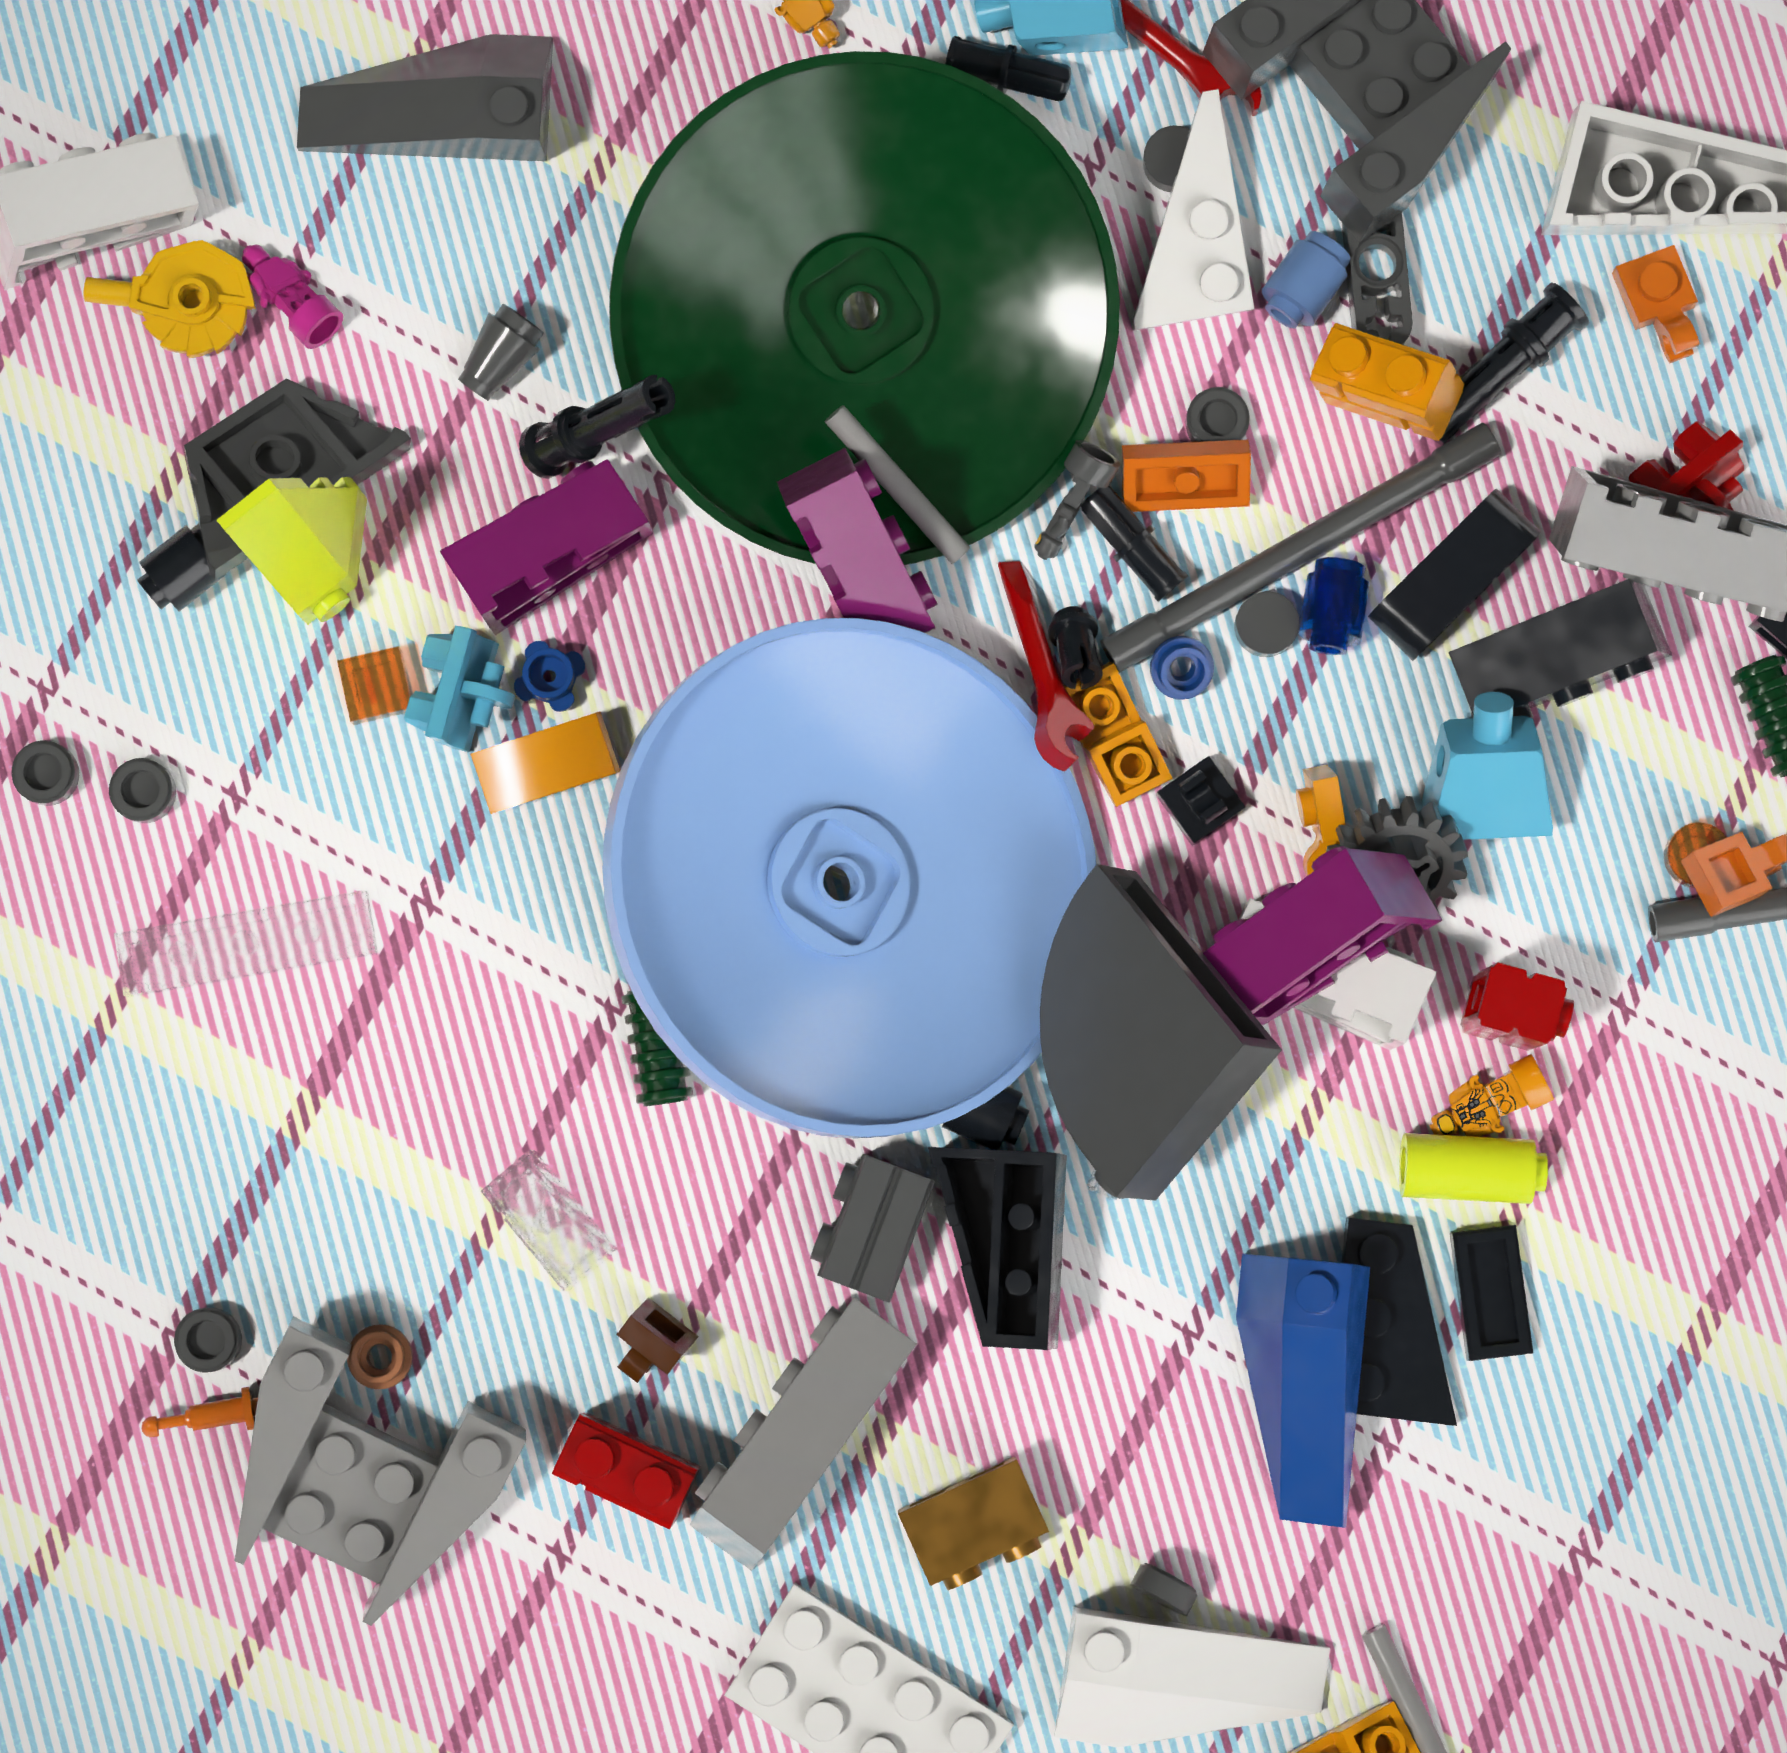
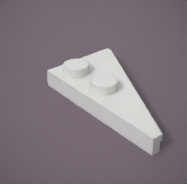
(1200, 250)

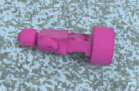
(283, 283)

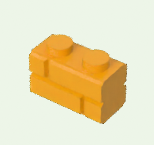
(1387, 381)

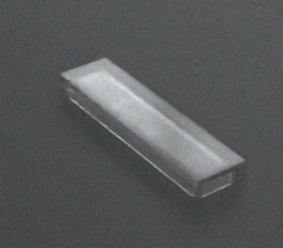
(246, 943)

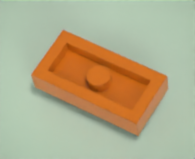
(1186, 475)

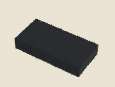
(1491, 1293)

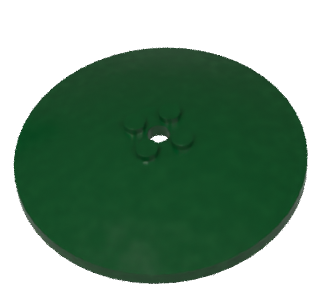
(889, 186)

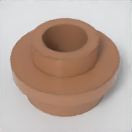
(359, 1356)

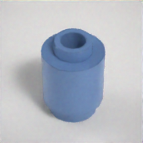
(1306, 280)

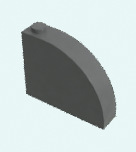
(1141, 1036)

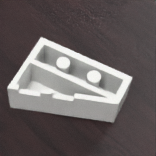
(92, 202)
(1370, 998)

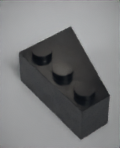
(1566, 650)
(1009, 1239)

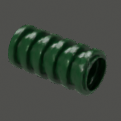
(1766, 694)
(659, 1069)

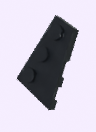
(1401, 1348)

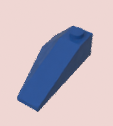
(1303, 1361)

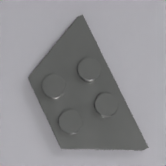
(279, 436)

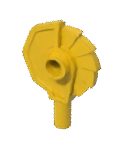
(188, 295)

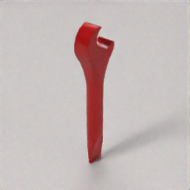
(1191, 65)
(1057, 711)

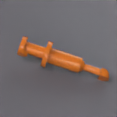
(208, 1415)

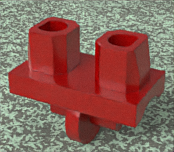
(1709, 468)

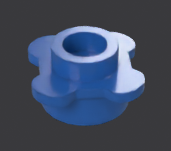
(543, 659)

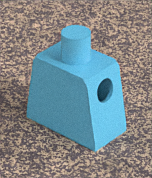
(1057, 25)
(1490, 773)

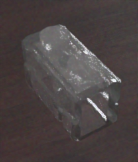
(549, 1220)

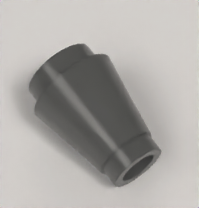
(500, 351)

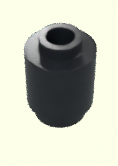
(177, 570)
(992, 1122)

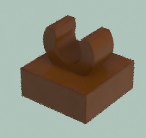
(654, 1339)

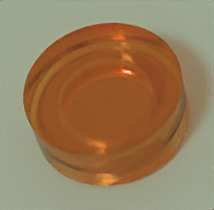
(1683, 843)

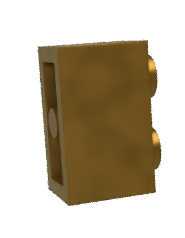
(974, 1523)

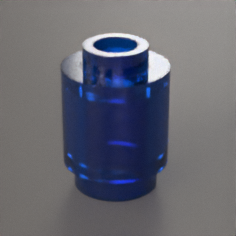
(1334, 605)

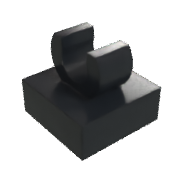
(1200, 800)

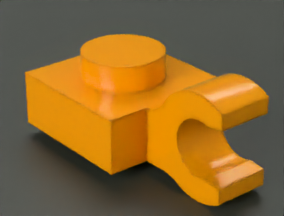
(1321, 808)

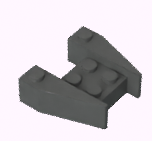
(1380, 77)

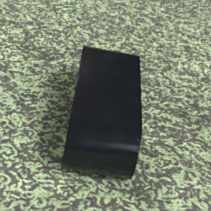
(1454, 574)

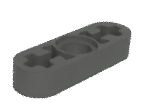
(1395, 308)

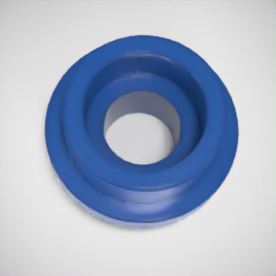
(1192, 682)

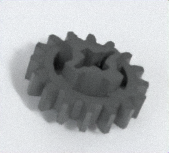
(1424, 837)

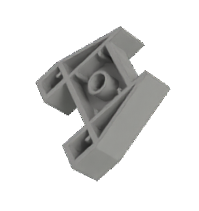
(356, 1488)

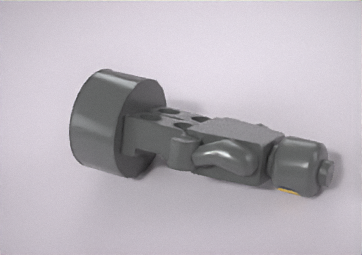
(1090, 467)

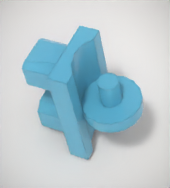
(465, 689)

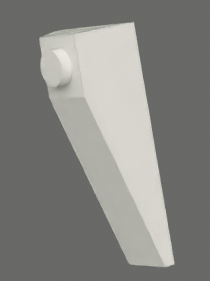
(1165, 1680)

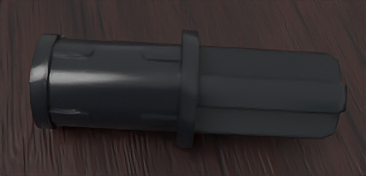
(1010, 69)
(1133, 542)

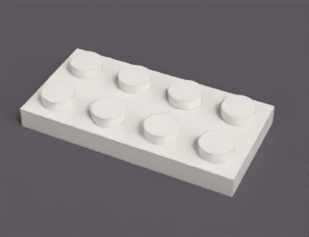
(855, 1692)

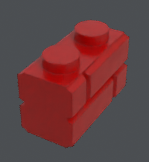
(1516, 1007)
(626, 1470)

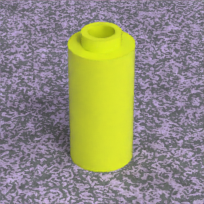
(1471, 1168)

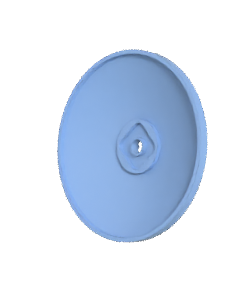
(957, 853)

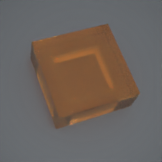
(375, 685)

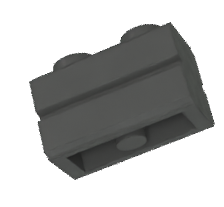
(873, 1227)

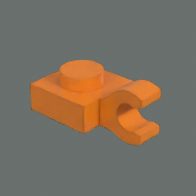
(1658, 294)
(1733, 872)

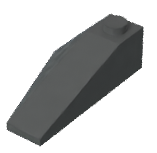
(448, 102)

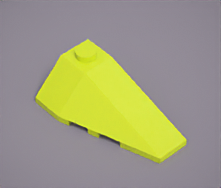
(303, 540)

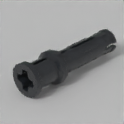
(1522, 346)
(580, 432)

